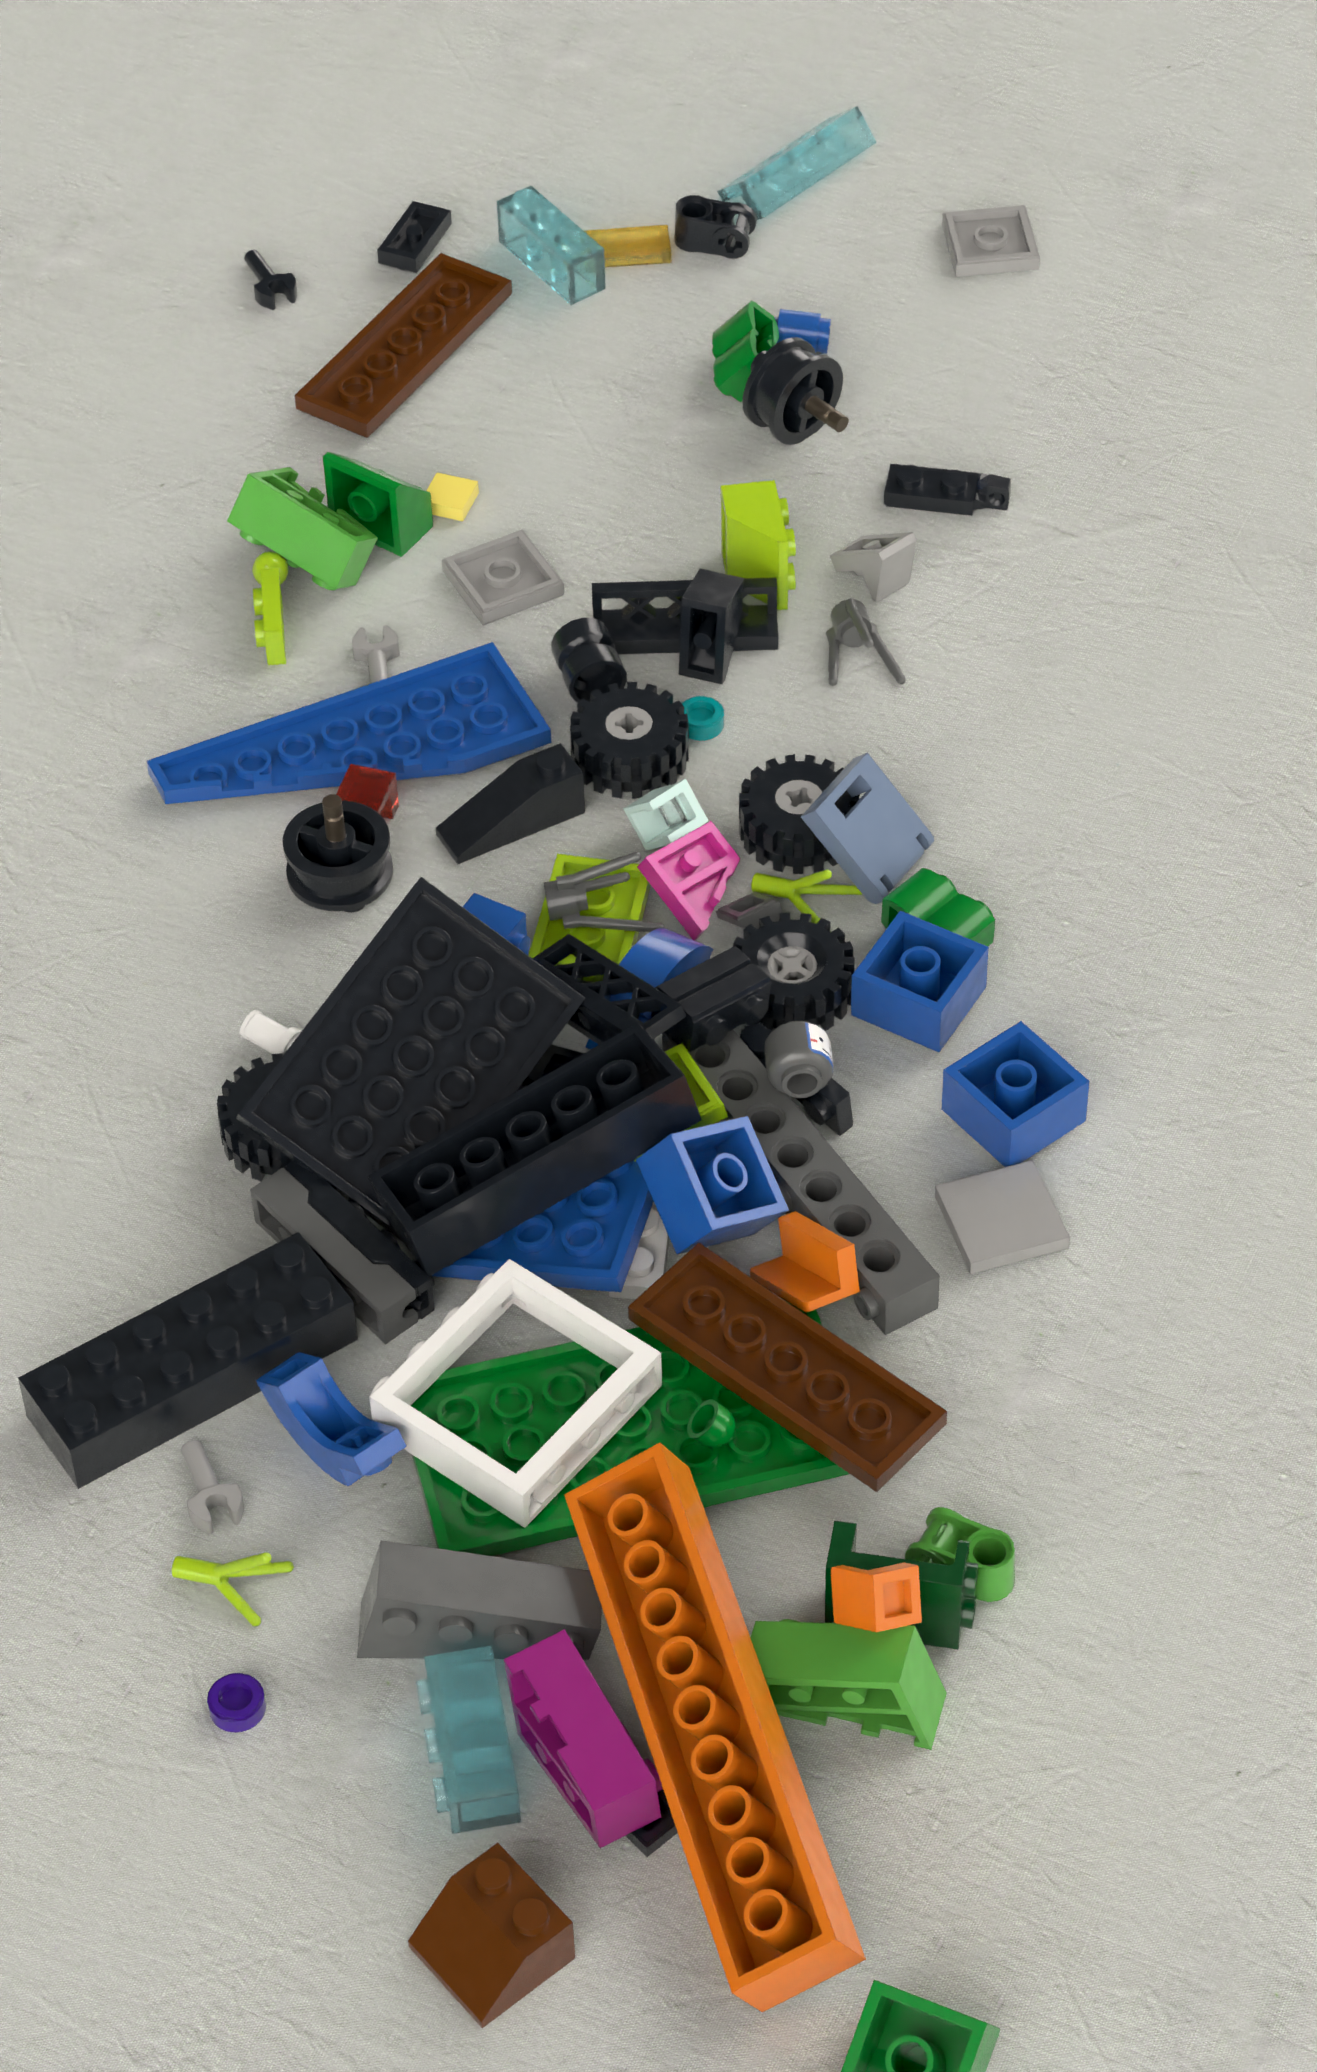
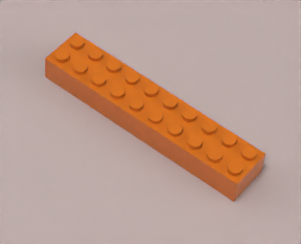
(713, 1731)

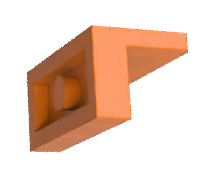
(814, 1265)

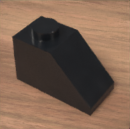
(709, 625)

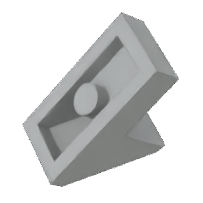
(881, 559)

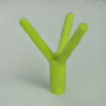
(793, 889)
(219, 1575)

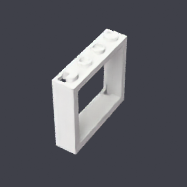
(572, 1446)

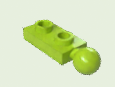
(270, 572)

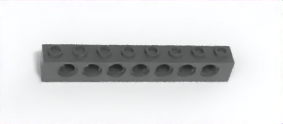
(815, 1181)

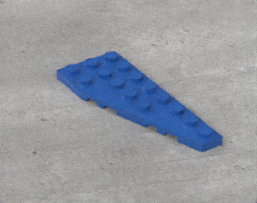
(412, 724)

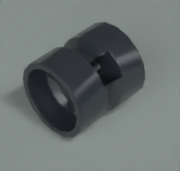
(587, 658)

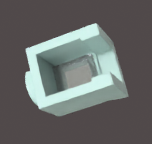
(665, 815)

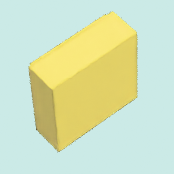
(452, 496)

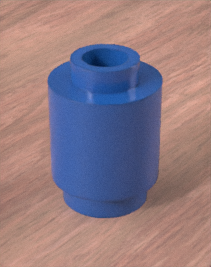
(805, 326)

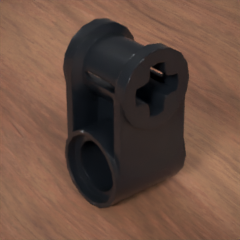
(709, 226)

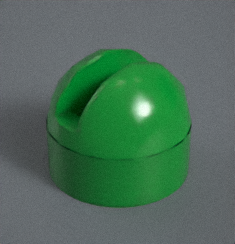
(711, 1424)

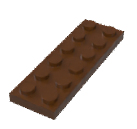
(403, 345)
(788, 1366)

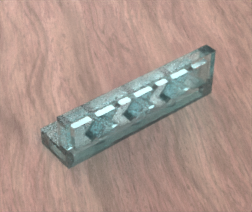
(801, 163)

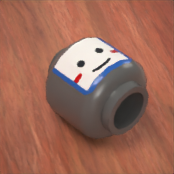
(798, 1059)

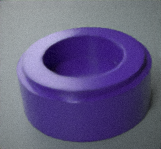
(236, 1702)

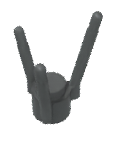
(854, 629)
(568, 896)

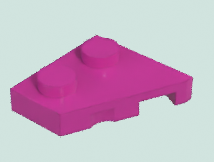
(692, 875)

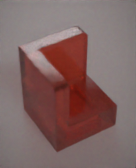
(372, 788)

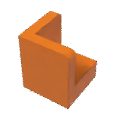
(876, 1597)

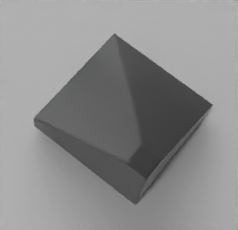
(749, 910)

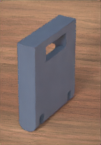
(877, 836)

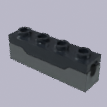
(368, 1263)

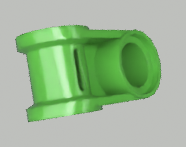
(986, 1547)

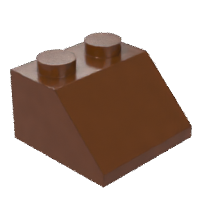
(493, 1935)

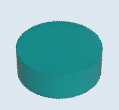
(704, 717)

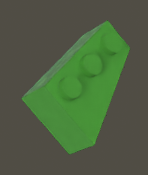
(301, 529)
(851, 1676)

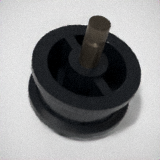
(794, 391)
(338, 855)

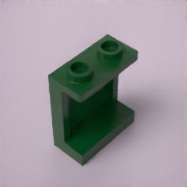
(945, 1590)

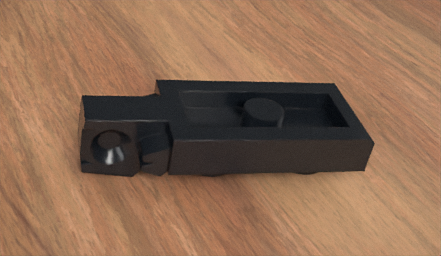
(945, 490)

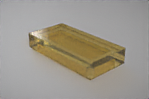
(634, 245)

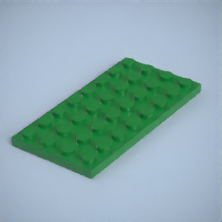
(523, 1399)

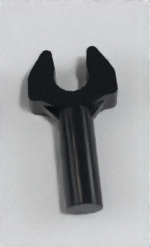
(269, 281)

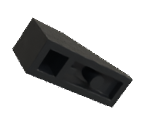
(516, 804)

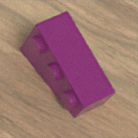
(581, 1740)

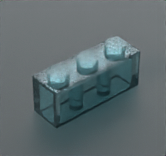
(551, 245)
(469, 1740)

